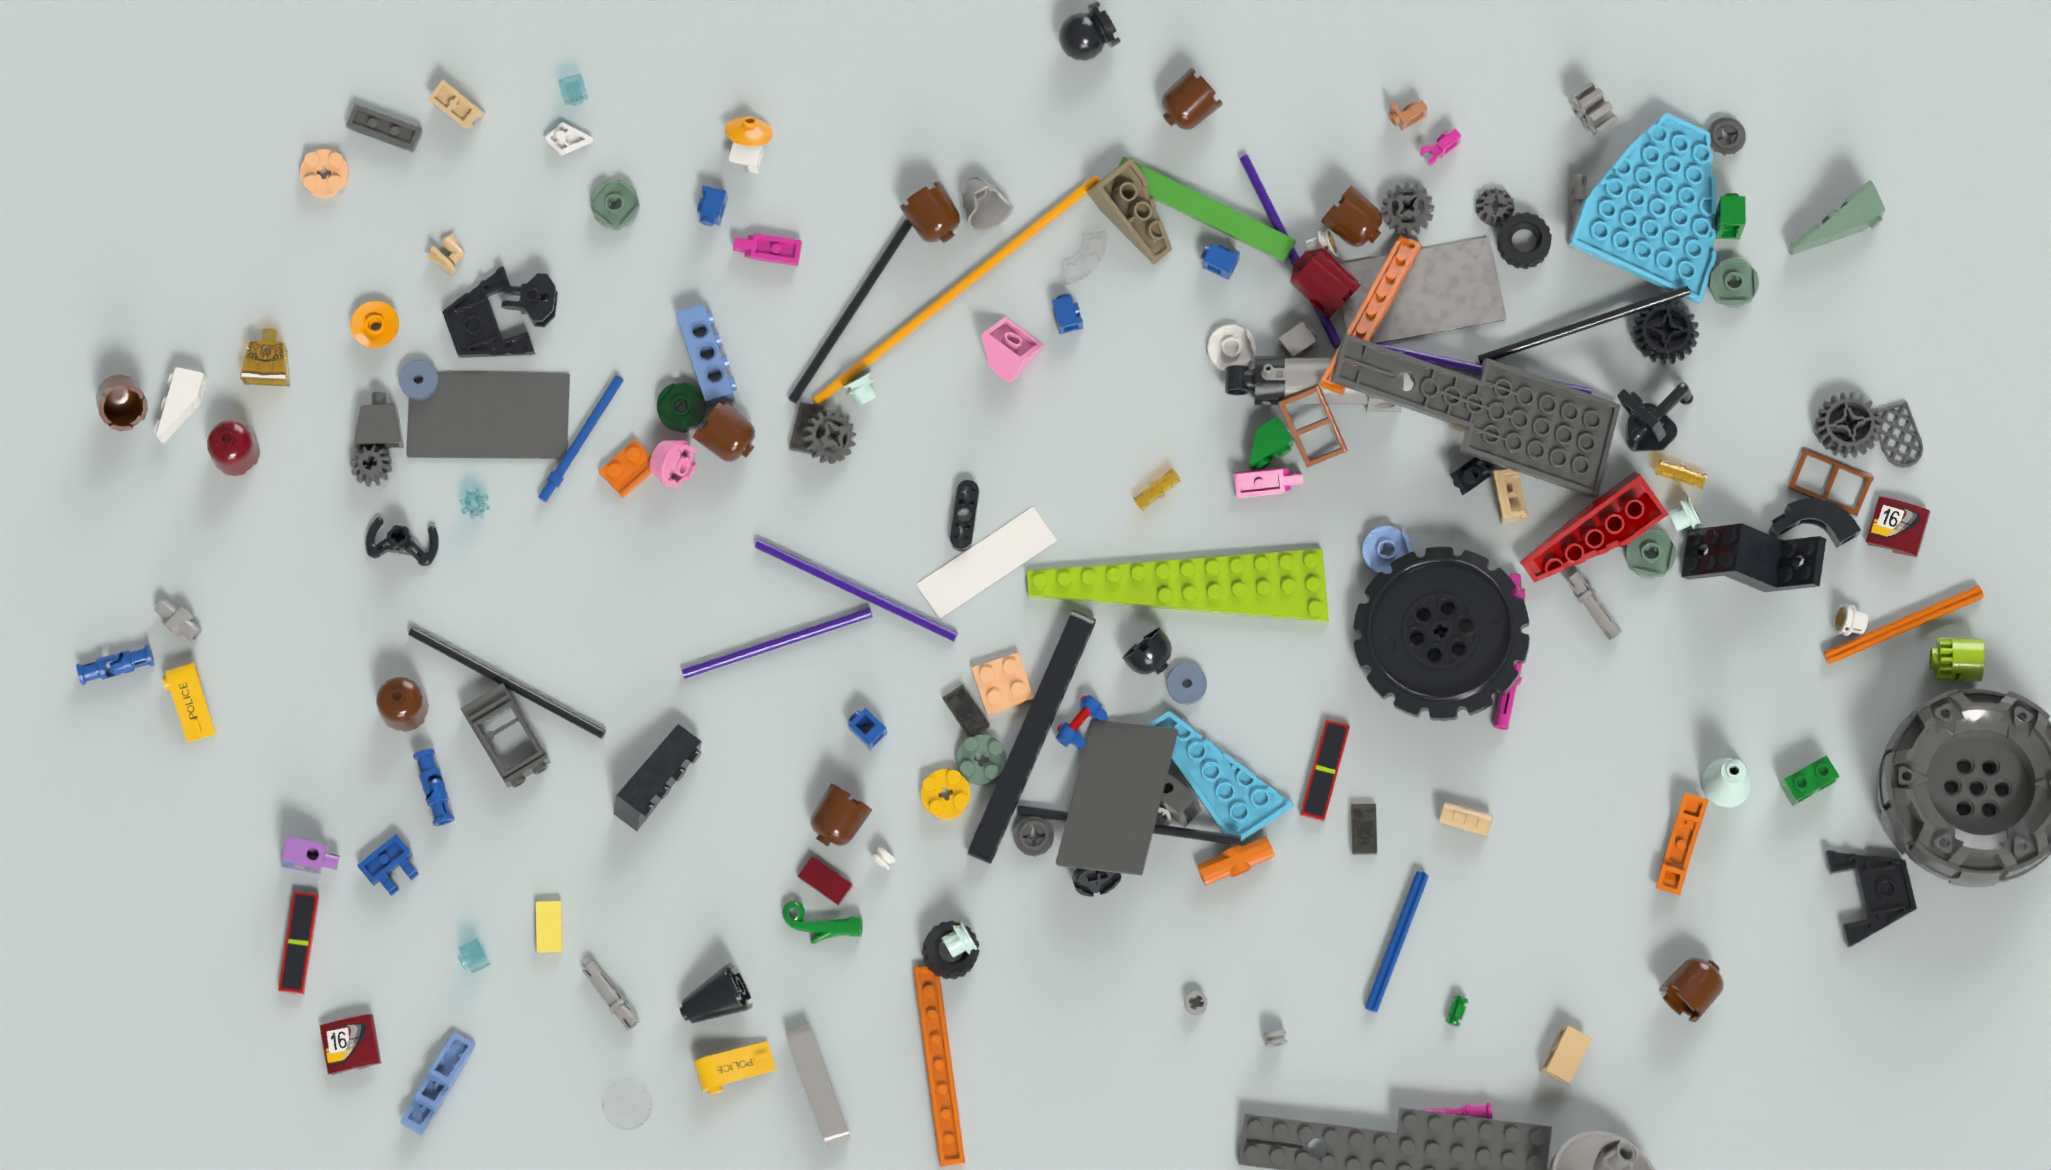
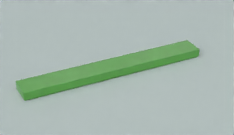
(1217, 215)

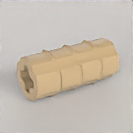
(1466, 819)

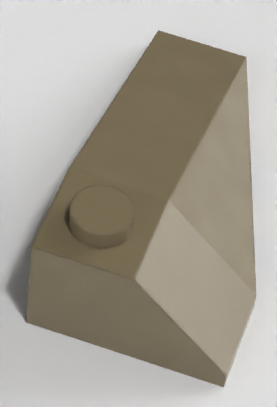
(1128, 205)

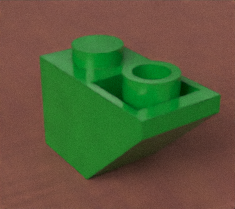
(1270, 441)

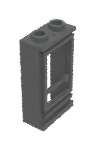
(489, 706)

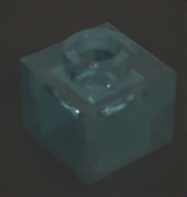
(573, 89)
(473, 956)

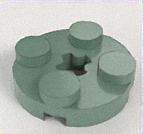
(615, 191)
(1724, 293)
(1656, 566)
(973, 748)

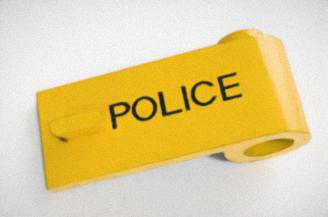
(189, 701)
(733, 1065)

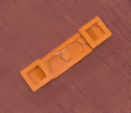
(1681, 844)

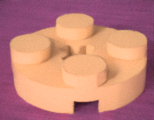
(316, 162)

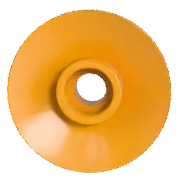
(748, 131)
(374, 313)

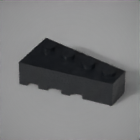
(656, 777)

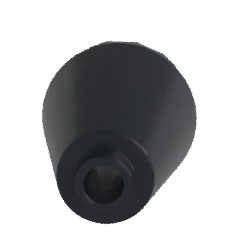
(717, 997)

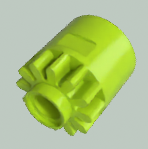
(1958, 659)

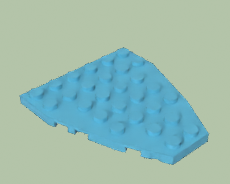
(1656, 209)

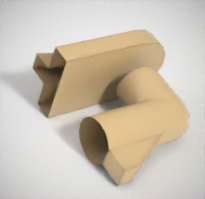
(447, 264)

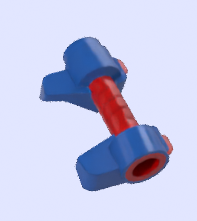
(1069, 733)

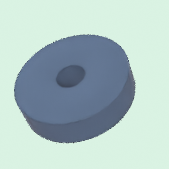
(414, 370)
(1183, 673)

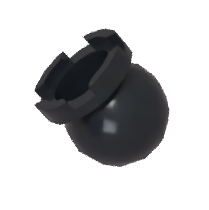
(1085, 34)

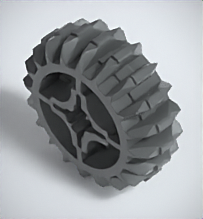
(1858, 422)

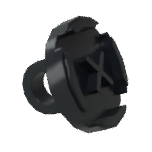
(1094, 881)

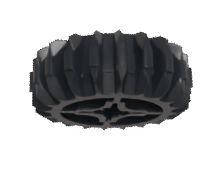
(1675, 332)

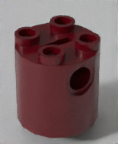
(1323, 280)

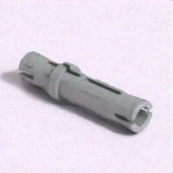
(1578, 195)
(1594, 606)
(616, 1003)

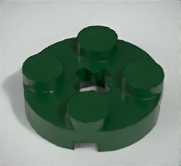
(681, 420)

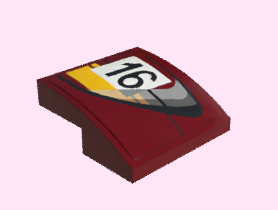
(1898, 526)
(350, 1044)

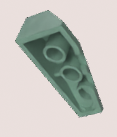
(1859, 212)

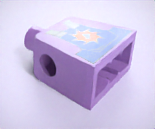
(296, 854)

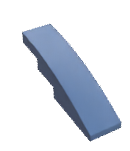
(437, 1083)

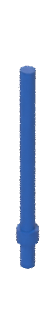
(555, 478)

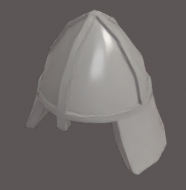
(984, 205)

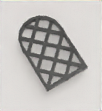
(1900, 441)

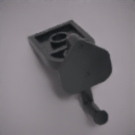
(1648, 424)

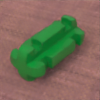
(1456, 1010)

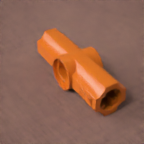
(1235, 861)

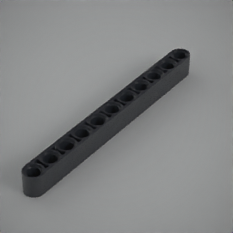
(1031, 737)

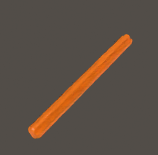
(1904, 624)

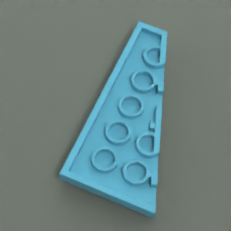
(1226, 789)

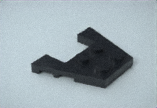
(475, 326)
(1884, 891)

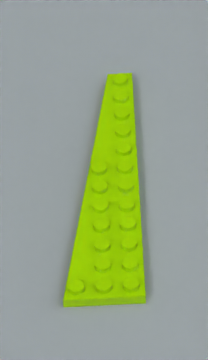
(1248, 584)

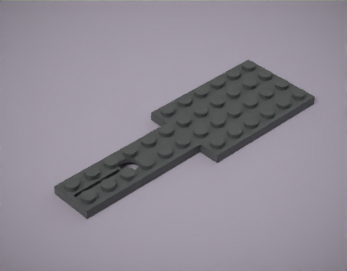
(1506, 412)
(1421, 1143)

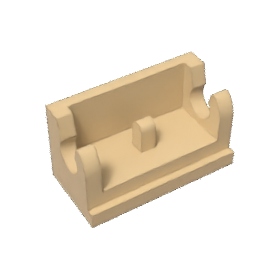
(455, 105)
(1509, 496)
(1566, 1054)

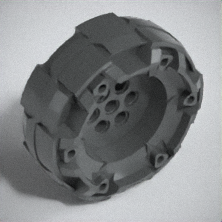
(1925, 756)

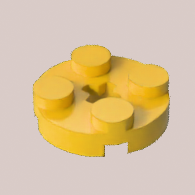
(953, 782)

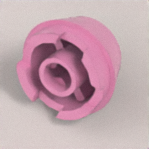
(673, 462)

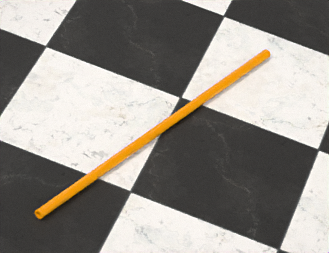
(954, 291)

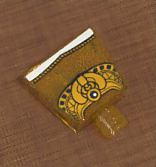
(266, 362)

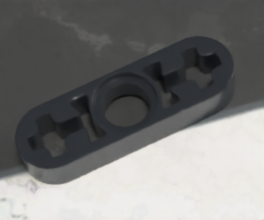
(973, 499)

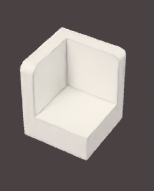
(747, 155)

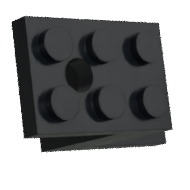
(1753, 557)

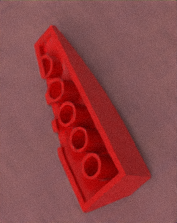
(1603, 525)

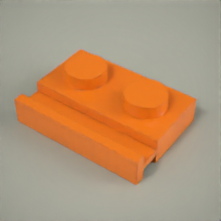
(627, 468)

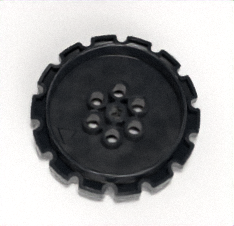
(1454, 681)

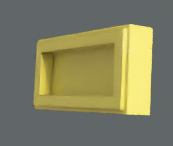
(549, 926)

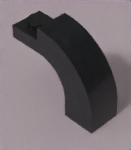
(1821, 513)

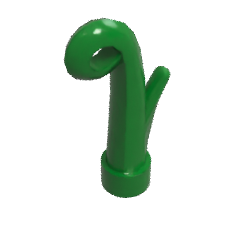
(826, 928)

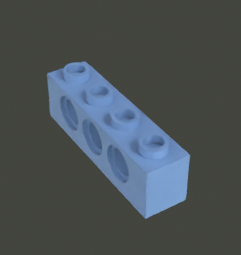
(690, 321)

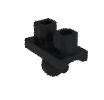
(1471, 474)

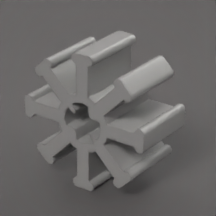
(1593, 109)

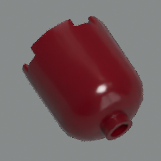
(232, 447)

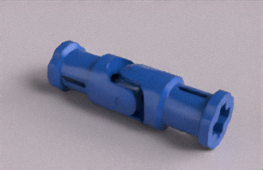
(119, 663)
(435, 790)

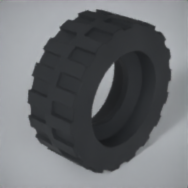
(1537, 227)
(937, 963)

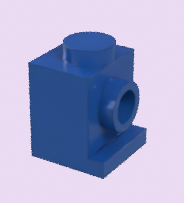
(712, 206)
(1220, 260)
(1066, 314)
(864, 718)

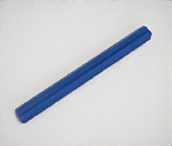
(1396, 941)

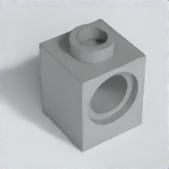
(1298, 341)

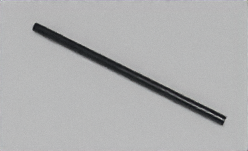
(850, 311)
(1585, 324)
(509, 683)
(1158, 829)

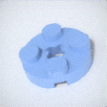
(1374, 544)

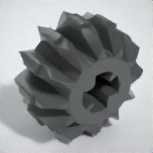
(366, 459)

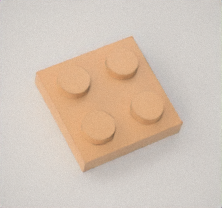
(1002, 684)

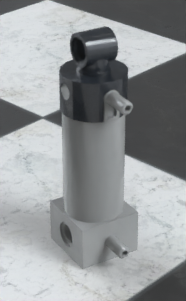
(1282, 377)

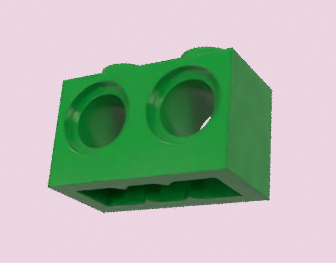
(1730, 216)
(1809, 780)

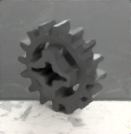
(1400, 202)
(834, 446)

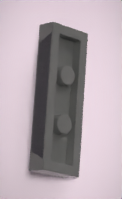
(384, 128)

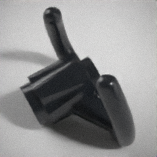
(404, 547)

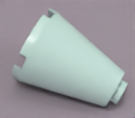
(1727, 782)

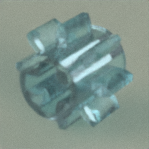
(474, 511)

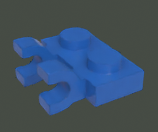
(385, 860)

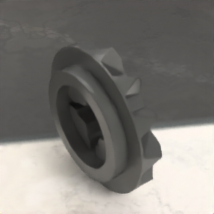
(1729, 126)
(1486, 213)
(1042, 828)

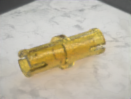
(1680, 474)
(1157, 489)

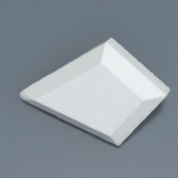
(567, 139)

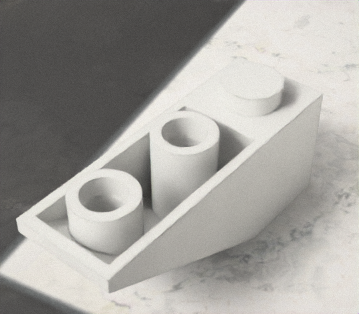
(184, 396)

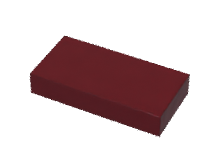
(825, 881)

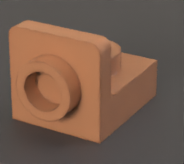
(1411, 114)

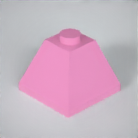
(1009, 349)

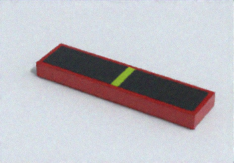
(1325, 770)
(298, 943)

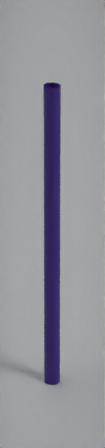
(776, 643)

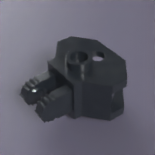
(532, 299)

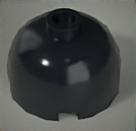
(1150, 653)

